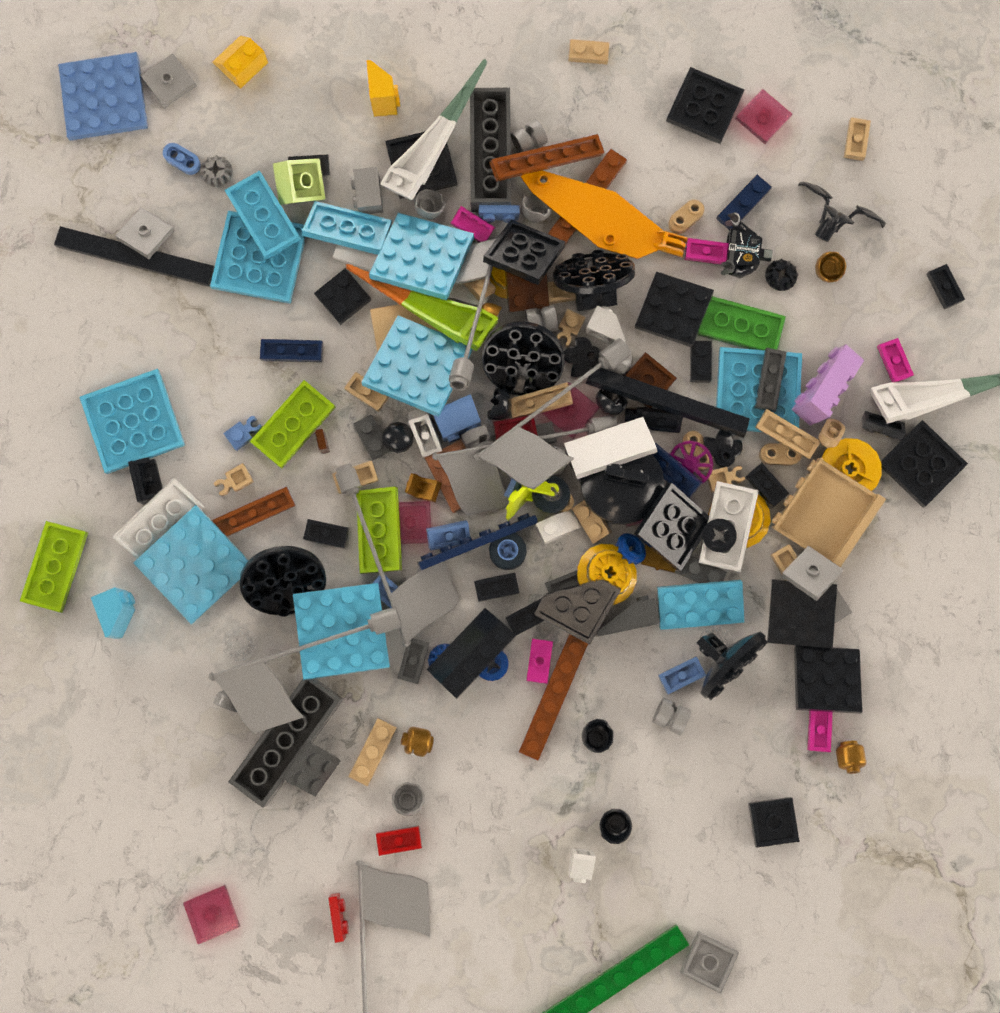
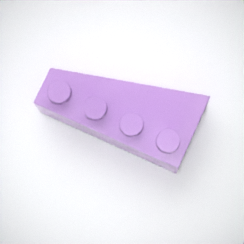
(829, 383)

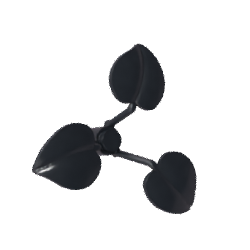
(829, 226)

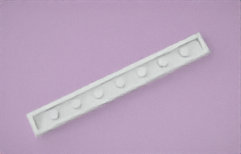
(366, 260)

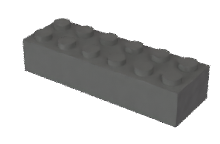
(489, 140)
(278, 747)

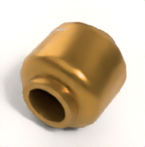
(417, 741)
(851, 756)

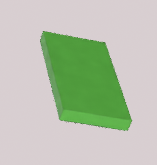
(742, 325)

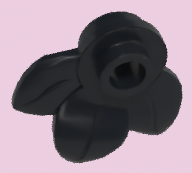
(579, 355)
(723, 445)

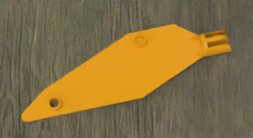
(603, 216)

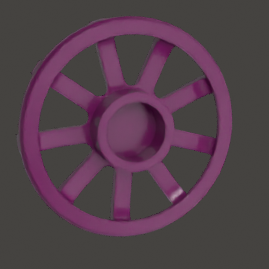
(692, 462)

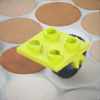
(548, 497)

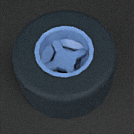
(508, 552)

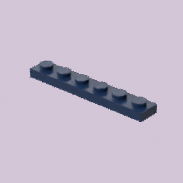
(468, 544)

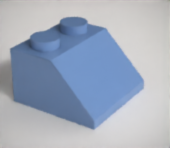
(457, 419)

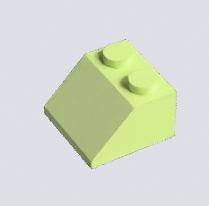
(299, 181)

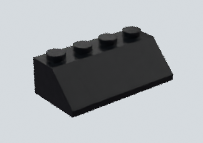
(471, 653)

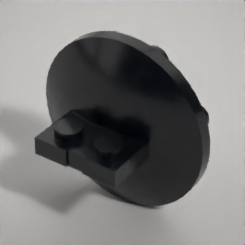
(594, 278)
(523, 358)
(624, 491)
(276, 575)
(727, 660)

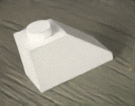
(604, 325)
(424, 432)
(557, 526)
(581, 865)

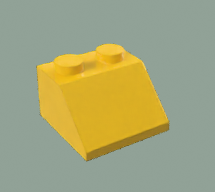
(241, 60)
(382, 91)

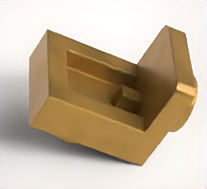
(423, 488)

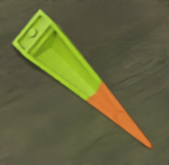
(447, 316)

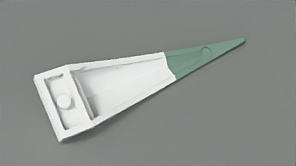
(417, 162)
(913, 399)

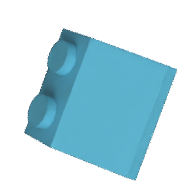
(114, 611)

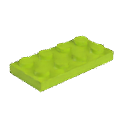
(292, 424)
(382, 519)
(54, 567)

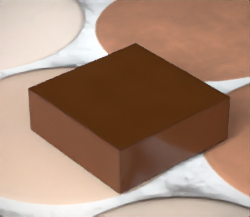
(322, 441)

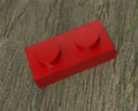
(398, 840)
(337, 907)

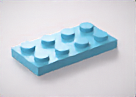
(262, 214)
(346, 227)
(700, 604)

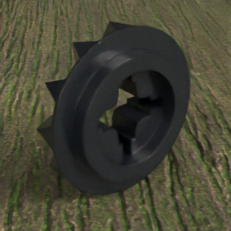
(786, 282)
(729, 536)

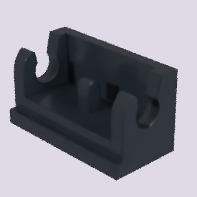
(145, 479)

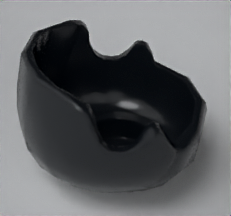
(610, 402)
(501, 406)
(398, 437)
(597, 736)
(615, 826)

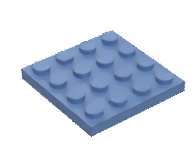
(102, 96)

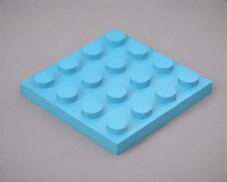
(422, 256)
(245, 271)
(415, 366)
(739, 381)
(132, 421)
(192, 564)
(333, 612)

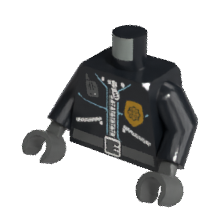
(743, 249)

